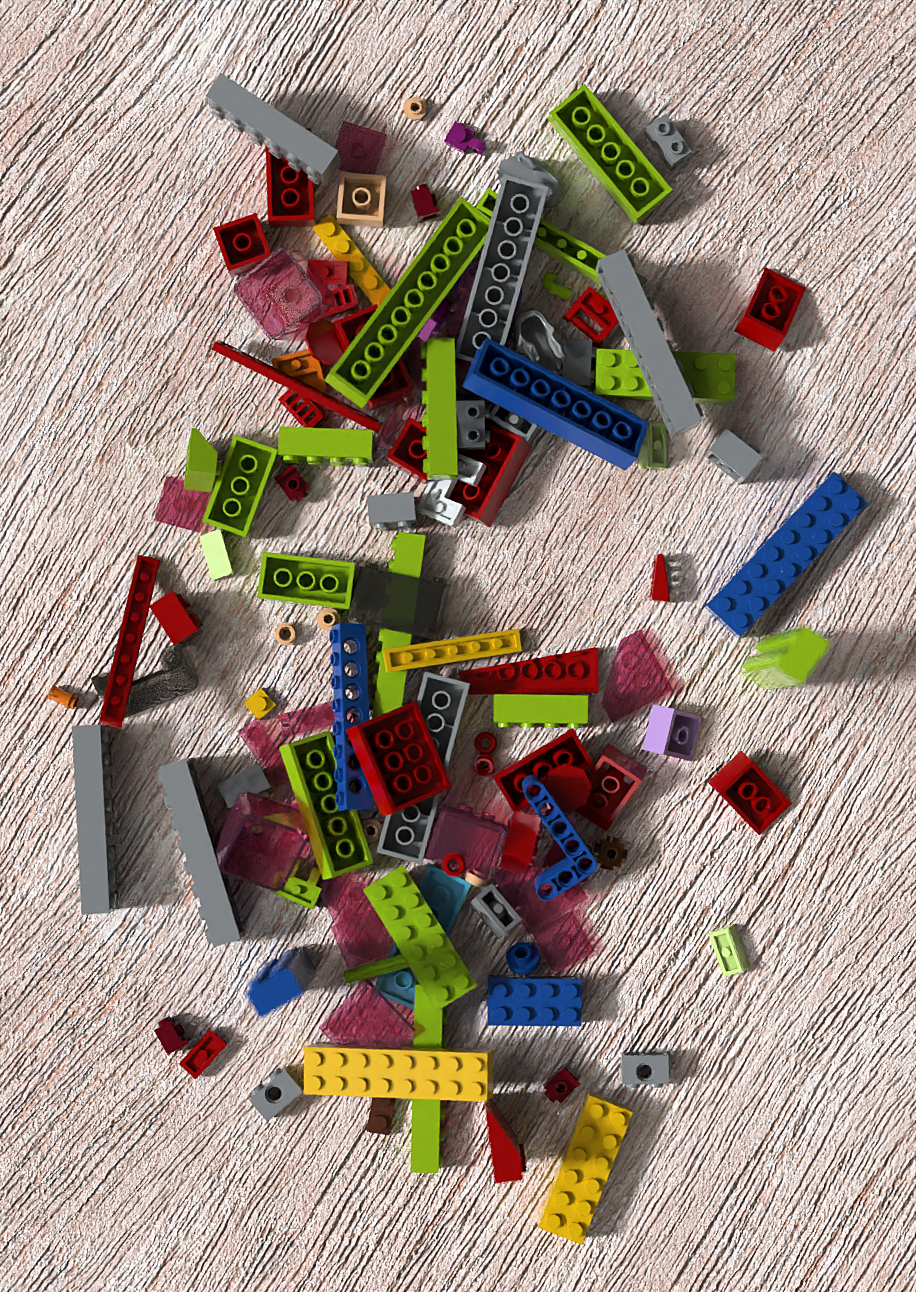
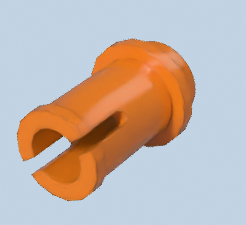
(63, 697)

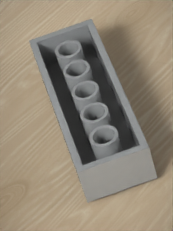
(273, 129)

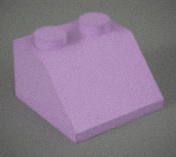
(672, 732)

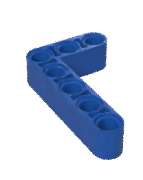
(562, 836)

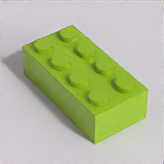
(326, 445)
(241, 486)
(306, 581)
(540, 709)

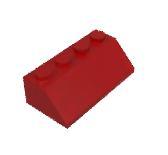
(561, 750)

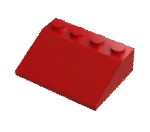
(503, 461)
(399, 758)
(506, 1152)

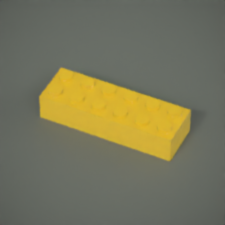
(584, 1167)

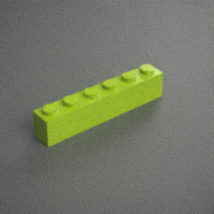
(440, 408)

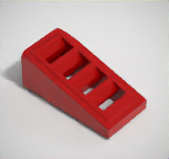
(345, 307)
(314, 422)
(659, 586)

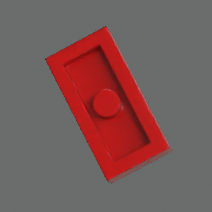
(332, 271)
(203, 1053)

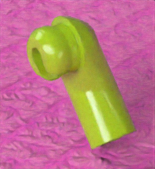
(554, 288)

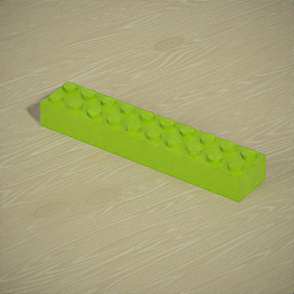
(410, 303)
(785, 658)

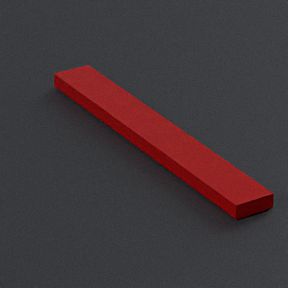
(297, 385)
(129, 642)

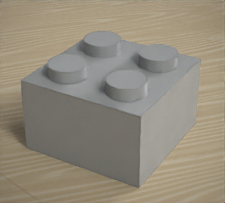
(733, 455)
(391, 510)

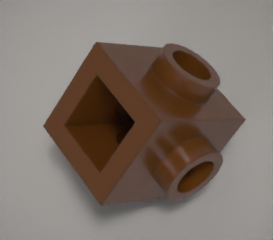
(604, 846)

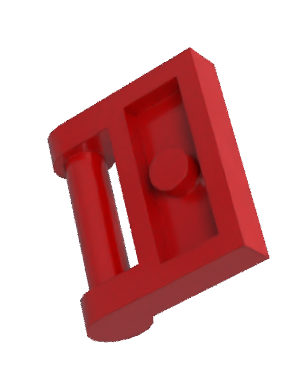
(596, 309)

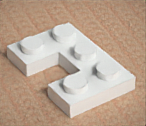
(436, 501)

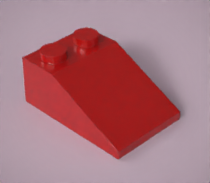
(770, 310)
(613, 783)
(750, 792)

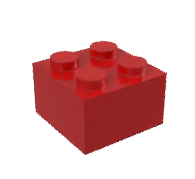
(242, 244)
(408, 452)
(176, 618)
(520, 844)

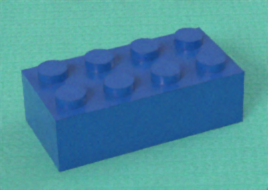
(534, 1000)

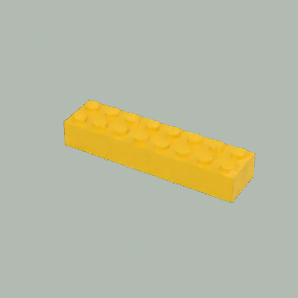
(399, 1072)

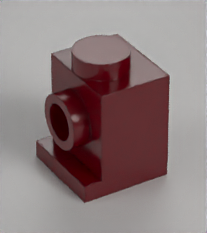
(424, 203)
(288, 475)
(171, 1034)
(563, 1076)

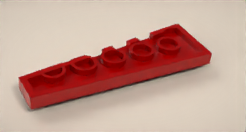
(553, 674)

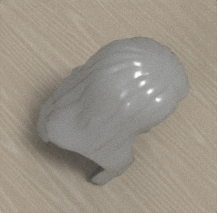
(536, 171)
(538, 339)

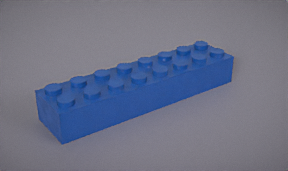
(556, 404)
(785, 555)
(281, 981)

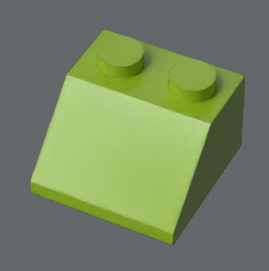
(201, 464)

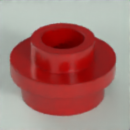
(493, 742)
(484, 770)
(454, 872)

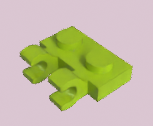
(301, 890)

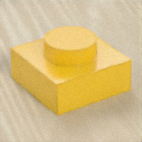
(260, 704)

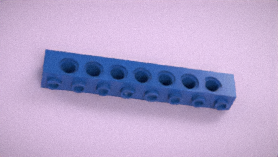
(358, 706)

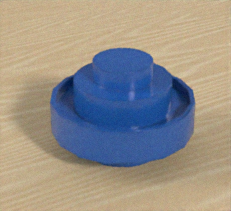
(523, 958)

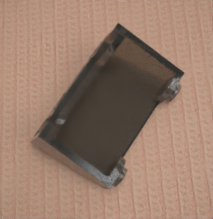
(399, 602)
(173, 681)

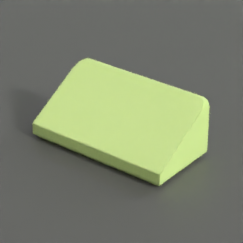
(654, 447)
(217, 554)
(729, 950)

